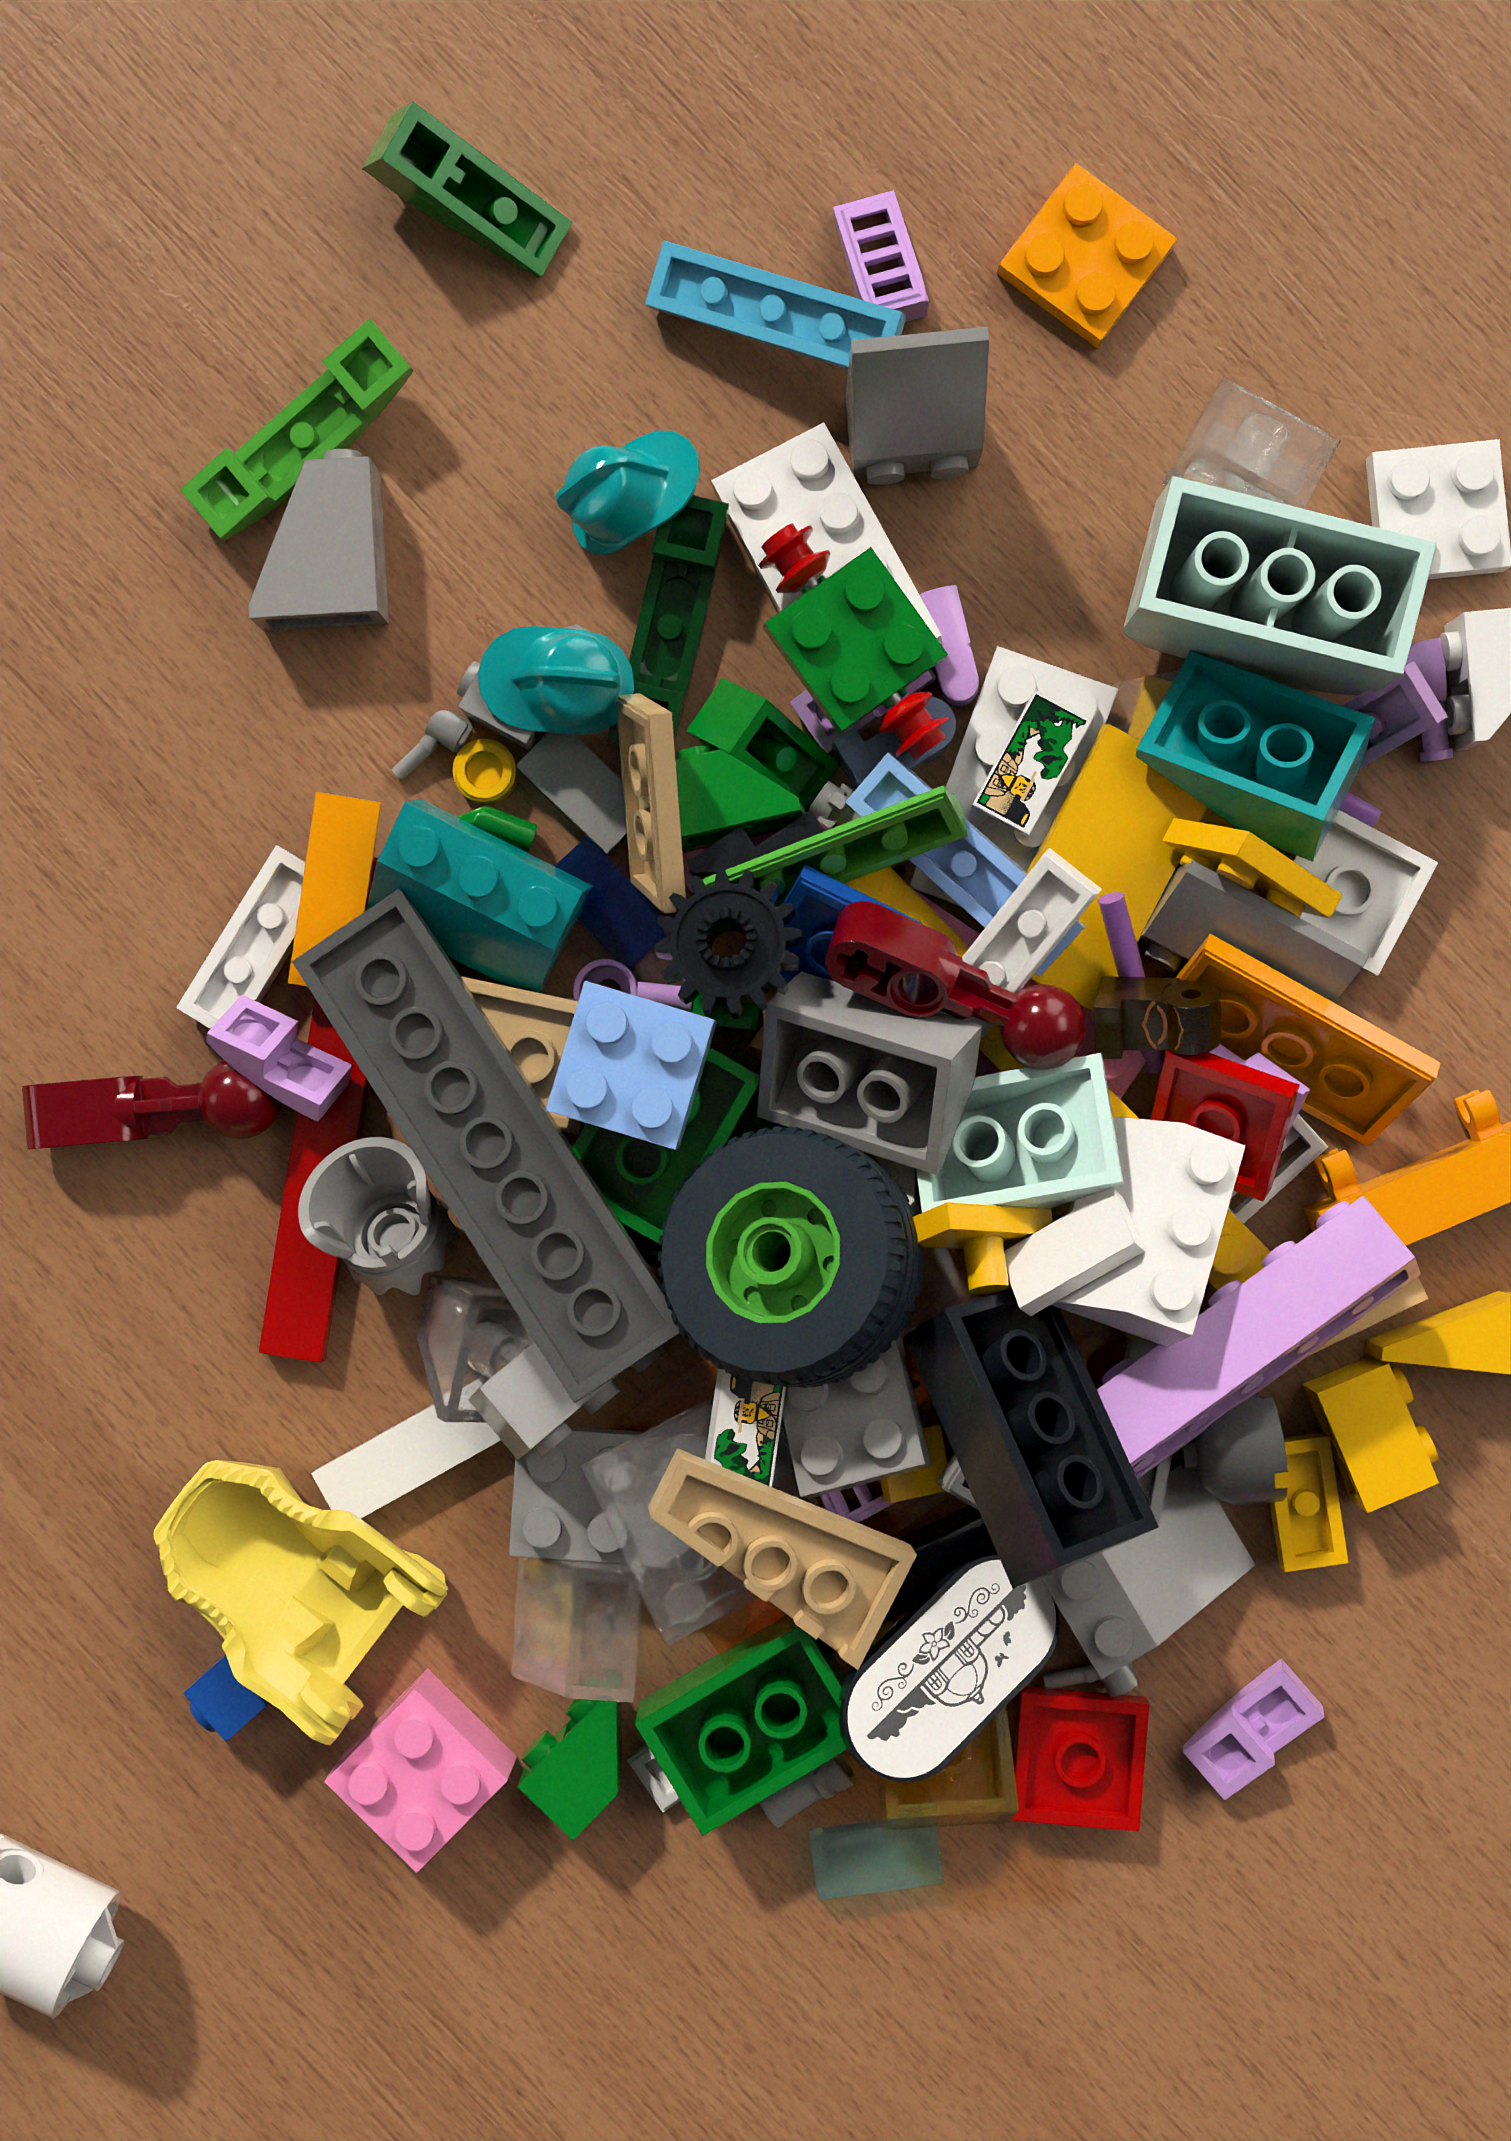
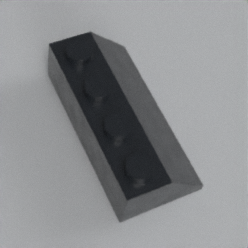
(1029, 1434)

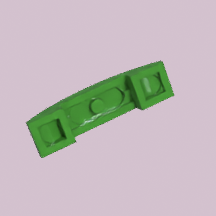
(326, 416)

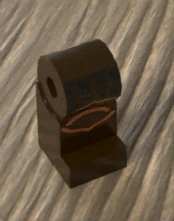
(1156, 1016)

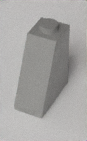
(327, 550)

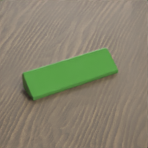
(862, 844)

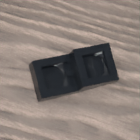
(738, 848)

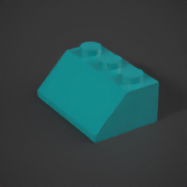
(480, 895)

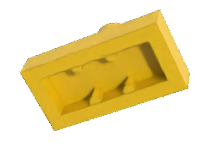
(982, 1234)

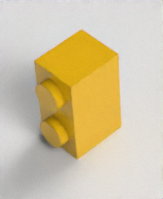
(1372, 1432)

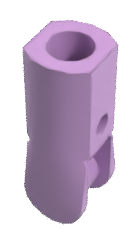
(958, 671)

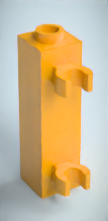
(1434, 1189)

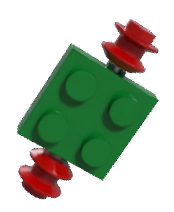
(854, 640)

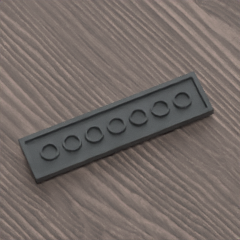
(489, 1145)

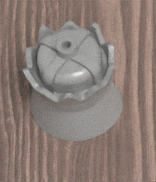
(377, 1214)

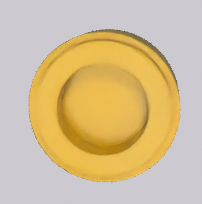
(485, 771)

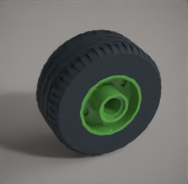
(790, 1258)

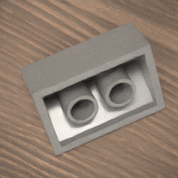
(1207, 903)
(866, 1071)

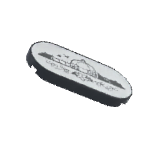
(946, 1670)

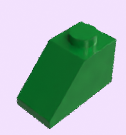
(763, 740)
(723, 794)

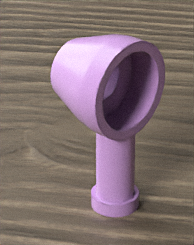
(1431, 663)
(607, 969)

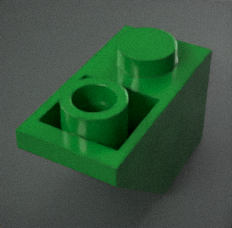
(577, 1768)

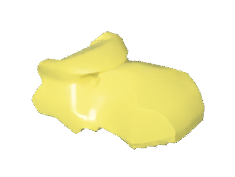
(288, 1587)

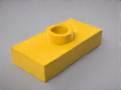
(1310, 1517)

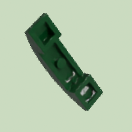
(676, 605)

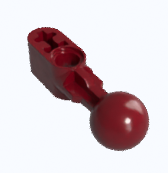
(922, 974)
(140, 1107)

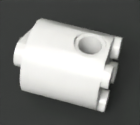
(53, 1929)

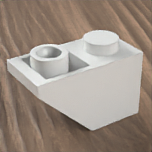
(1479, 675)

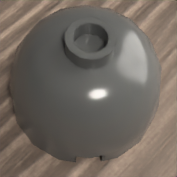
(1240, 1454)

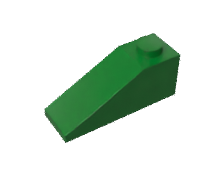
(465, 190)

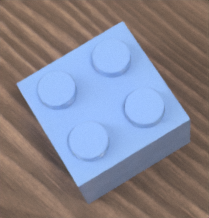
(631, 1065)

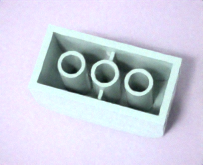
(1278, 589)

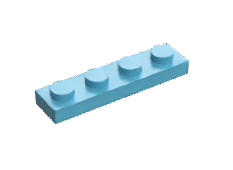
(765, 305)

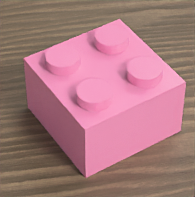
(421, 1770)

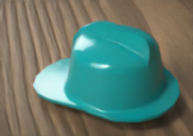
(628, 489)
(554, 679)

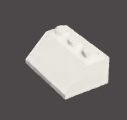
(1178, 1198)

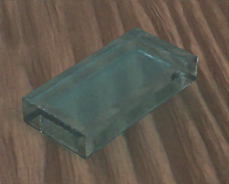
(869, 1860)

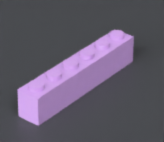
(1256, 1332)

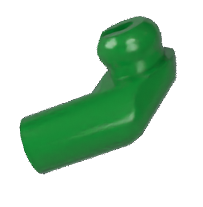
(503, 826)

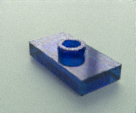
(615, 908)

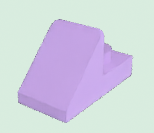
(1399, 711)

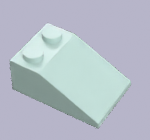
(1031, 1140)

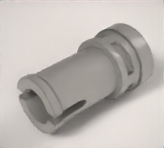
(821, 1782)

